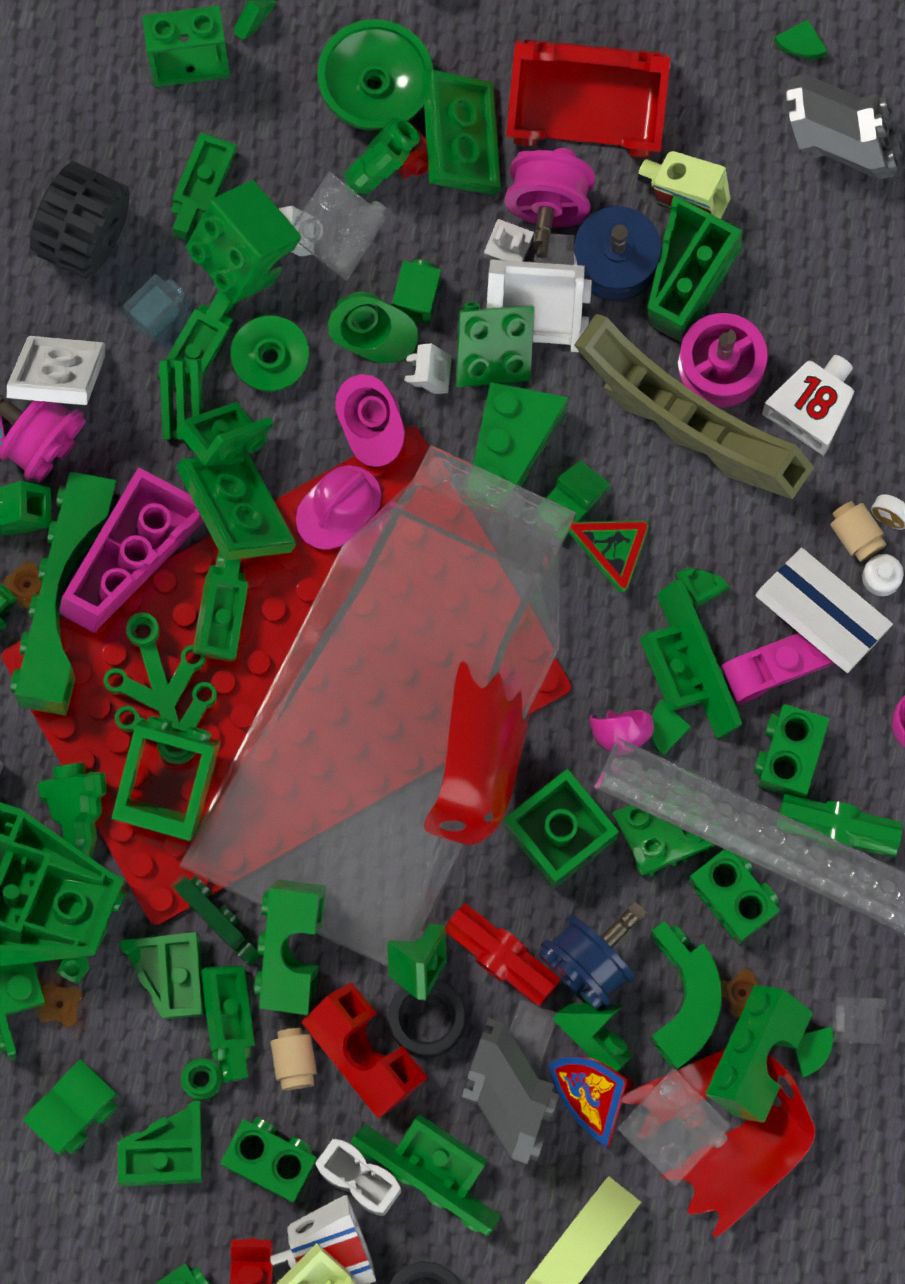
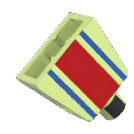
(689, 179)

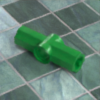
(845, 824)

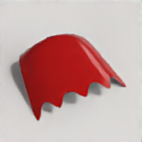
(480, 759)
(753, 1155)

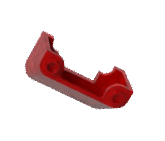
(588, 95)

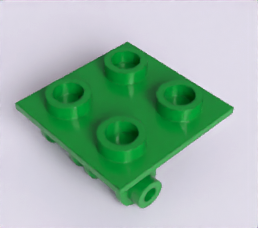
(494, 344)
(656, 841)

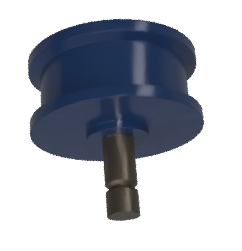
(618, 252)

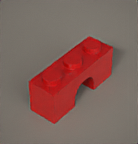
(340, 1030)

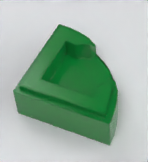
(252, 17)
(801, 42)
(702, 585)
(667, 728)
(813, 1050)

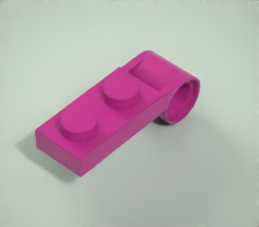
(772, 666)

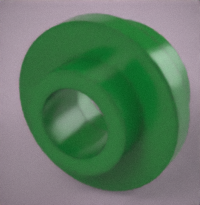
(189, 1073)

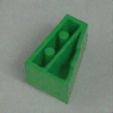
(691, 267)
(516, 430)

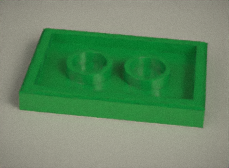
(461, 132)
(236, 507)

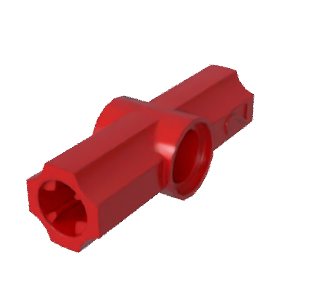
(502, 955)

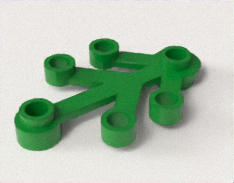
(162, 696)

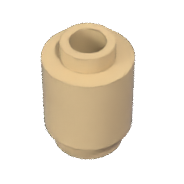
(858, 530)
(293, 1059)

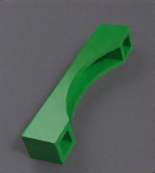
(46, 673)

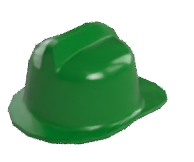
(372, 328)

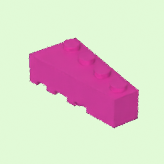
(135, 541)

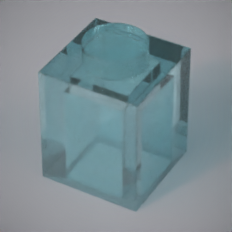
(155, 307)

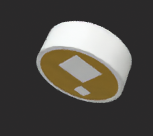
(889, 511)

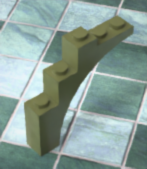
(687, 418)

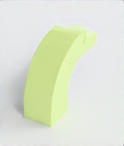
(587, 1236)

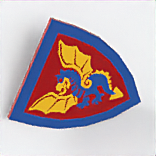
(590, 1093)

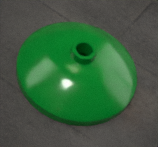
(373, 53)

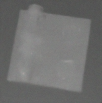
(339, 225)
(674, 1127)

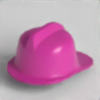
(370, 419)
(338, 507)

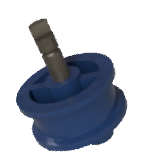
(588, 960)

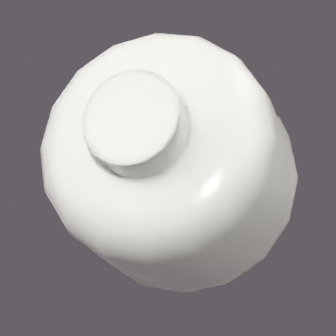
(882, 575)

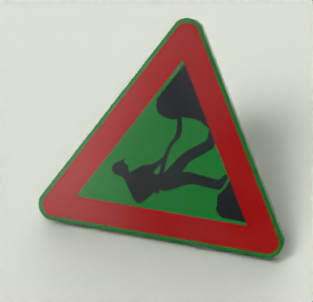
(612, 547)

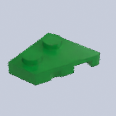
(170, 972)
(164, 1152)

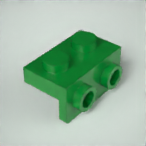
(223, 433)

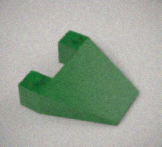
(50, 893)

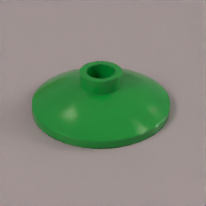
(265, 336)

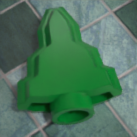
(382, 156)
(75, 802)

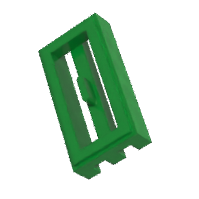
(166, 388)

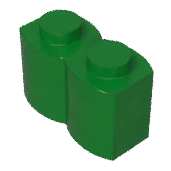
(72, 1108)

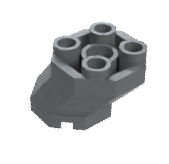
(844, 126)
(509, 1094)

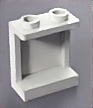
(552, 289)

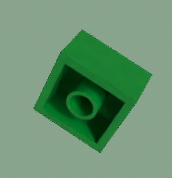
(560, 829)

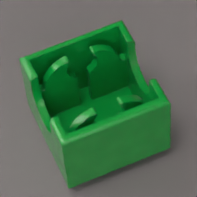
(242, 240)

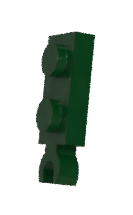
(220, 920)

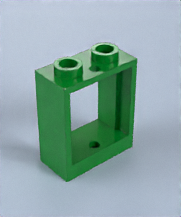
(203, 51)
(153, 816)

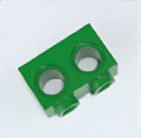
(799, 754)
(725, 900)
(265, 1168)

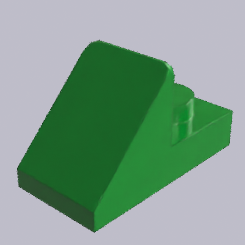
(579, 490)
(418, 963)
(588, 1031)

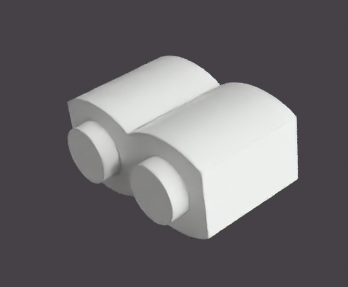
(347, 1170)

